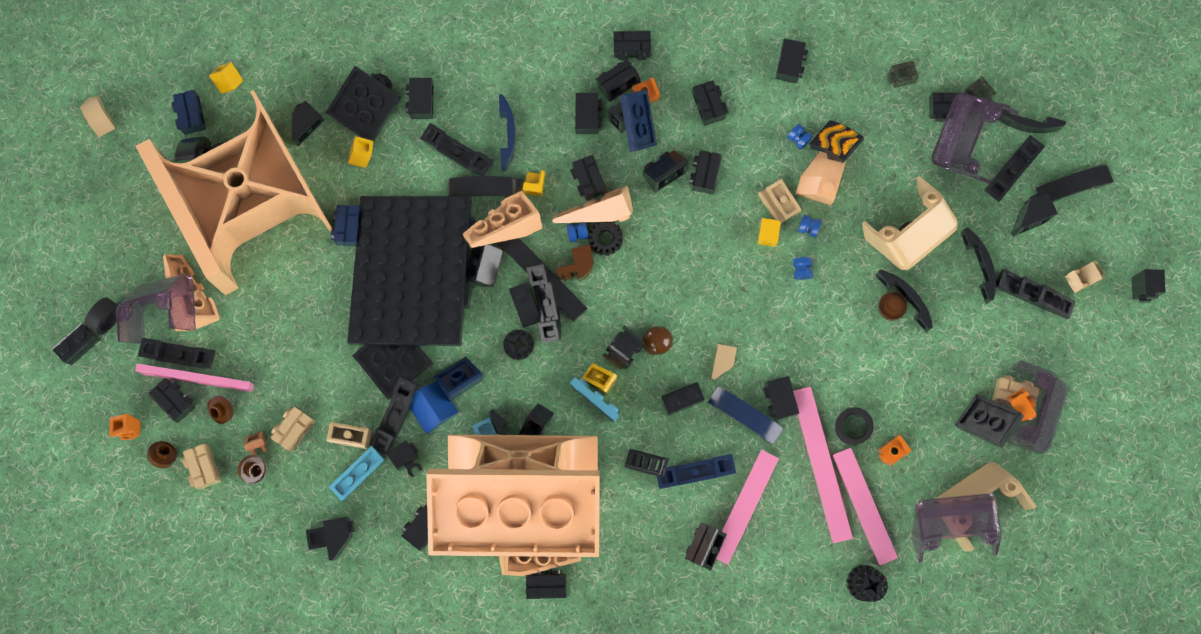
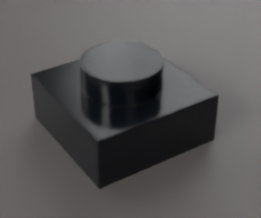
(316, 538)

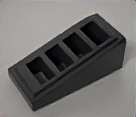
(635, 458)

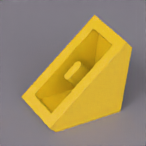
(600, 378)

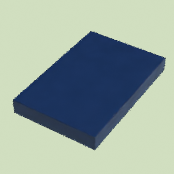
(638, 120)

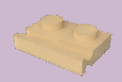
(779, 201)

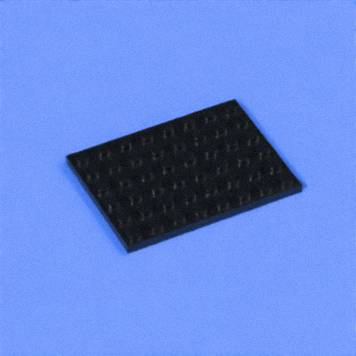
(410, 271)

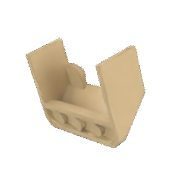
(919, 237)
(985, 481)

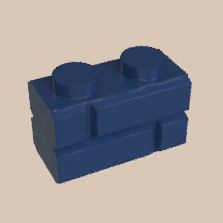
(189, 112)
(346, 225)

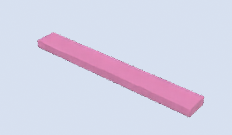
(822, 466)

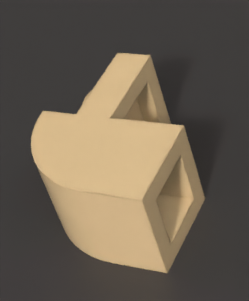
(97, 116)
(1085, 276)

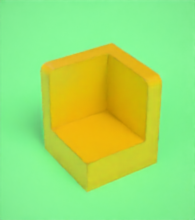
(226, 78)
(360, 152)
(534, 184)
(769, 232)

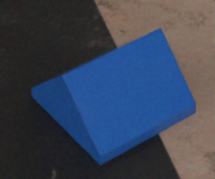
(432, 407)

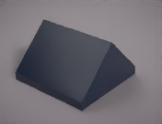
(458, 378)

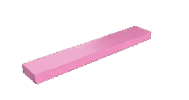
(195, 378)
(746, 504)
(864, 506)

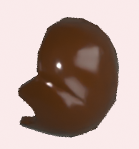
(657, 340)

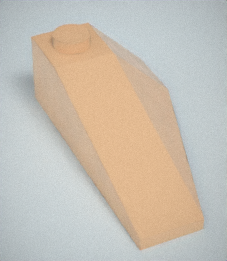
(821, 179)
(611, 207)
(509, 221)
(204, 308)
(532, 564)

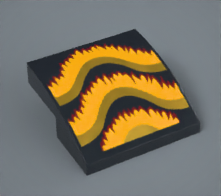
(836, 141)

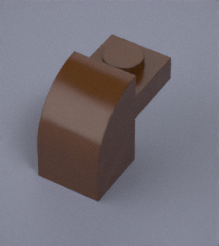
(582, 264)

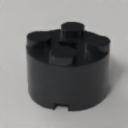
(623, 348)

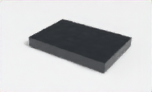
(989, 420)

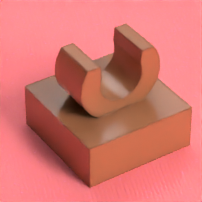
(255, 441)

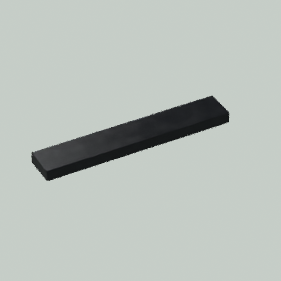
(526, 258)

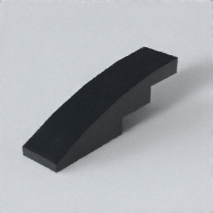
(1035, 294)

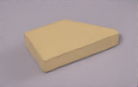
(723, 360)

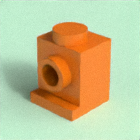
(651, 87)
(1023, 404)
(124, 427)
(902, 449)

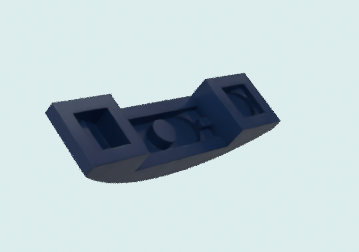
(507, 153)
(745, 414)
(697, 471)

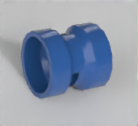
(795, 135)
(809, 225)
(581, 230)
(802, 268)

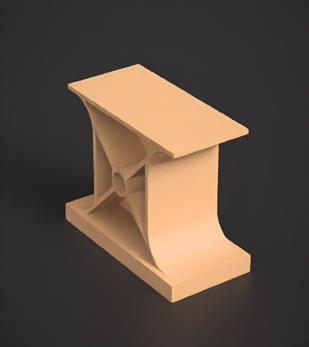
(232, 194)
(516, 497)

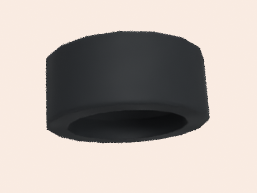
(101, 316)
(868, 422)

